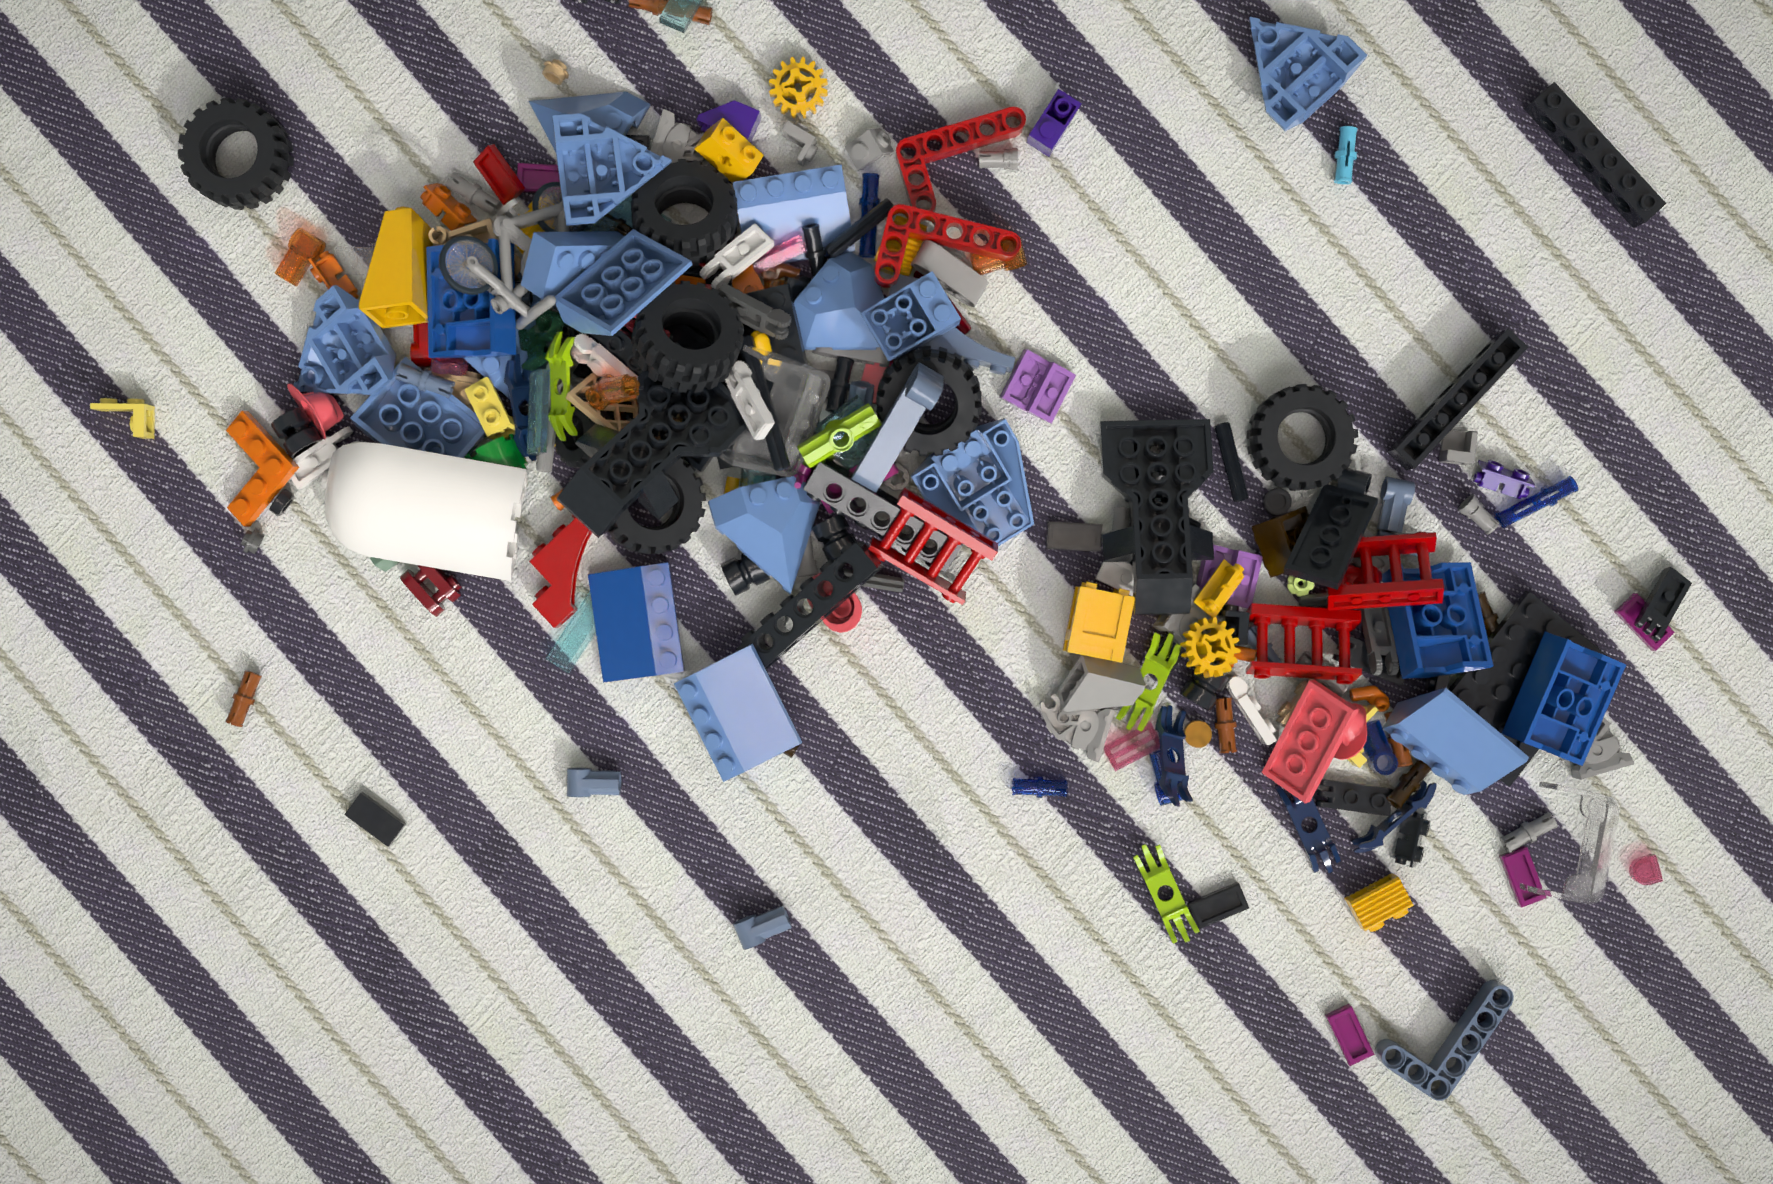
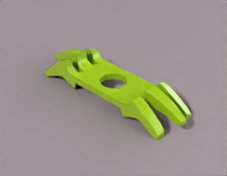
(561, 408)
(1160, 668)
(1173, 907)

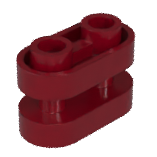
(447, 587)

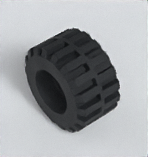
(568, 450)

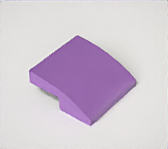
(1037, 386)
(1251, 563)

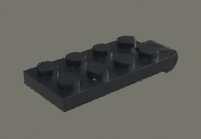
(1333, 530)

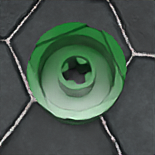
(500, 452)

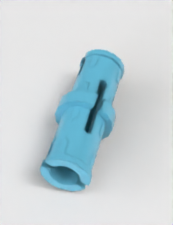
(1345, 155)

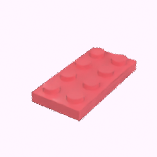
(1310, 741)

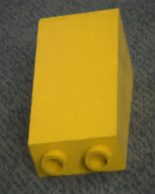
(398, 271)

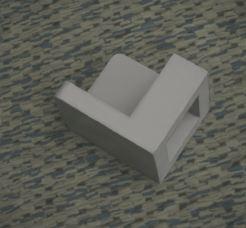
(1458, 448)

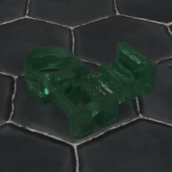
(537, 335)

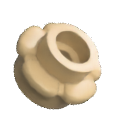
(555, 71)

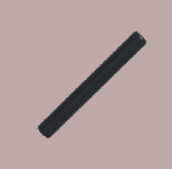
(774, 437)

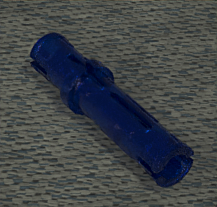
(868, 201)
(1564, 487)

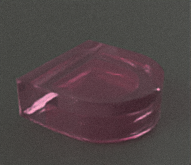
(1646, 870)

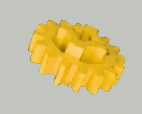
(808, 84)
(1210, 647)

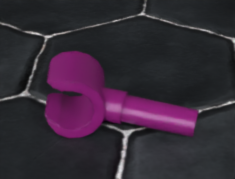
(802, 475)

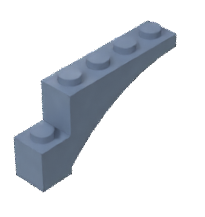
(961, 344)

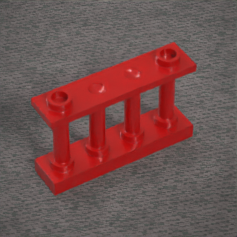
(957, 534)
(1395, 592)
(1316, 620)

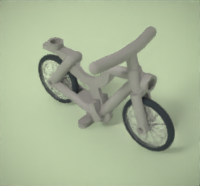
(473, 268)

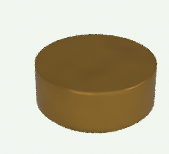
(1197, 733)

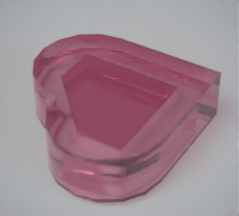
(453, 366)

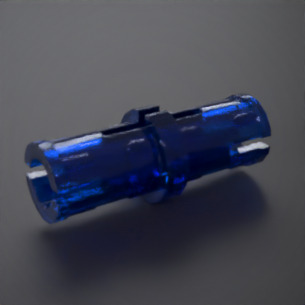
(1039, 787)

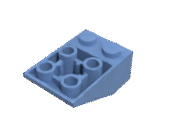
(911, 317)

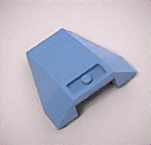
(980, 482)

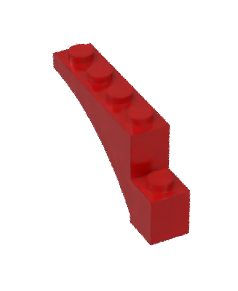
(560, 565)

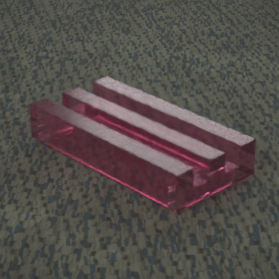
(780, 254)
(1111, 757)

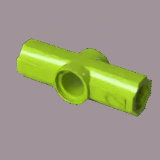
(854, 425)

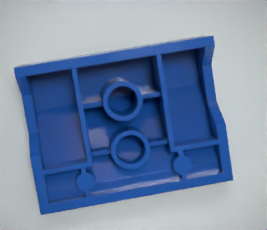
(466, 323)
(636, 622)
(1445, 635)
(1563, 698)

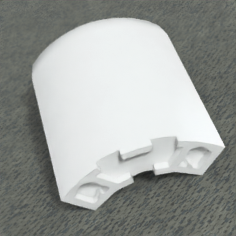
(425, 508)

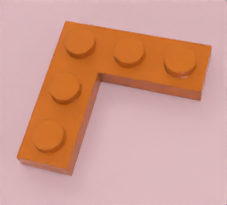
(273, 473)

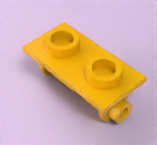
(1219, 588)

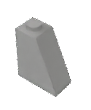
(1100, 684)

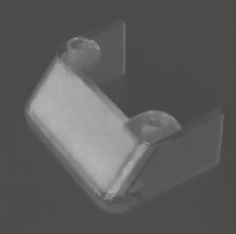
(797, 402)
(1596, 850)

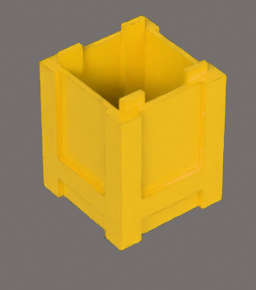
(1099, 622)

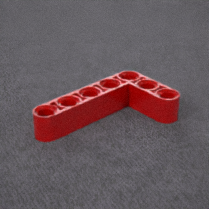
(950, 147)
(939, 236)

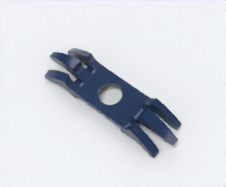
(518, 389)
(1172, 738)
(1375, 835)
(1311, 840)

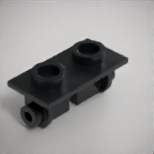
(1411, 849)

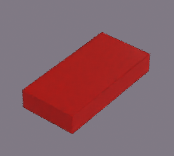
(498, 174)

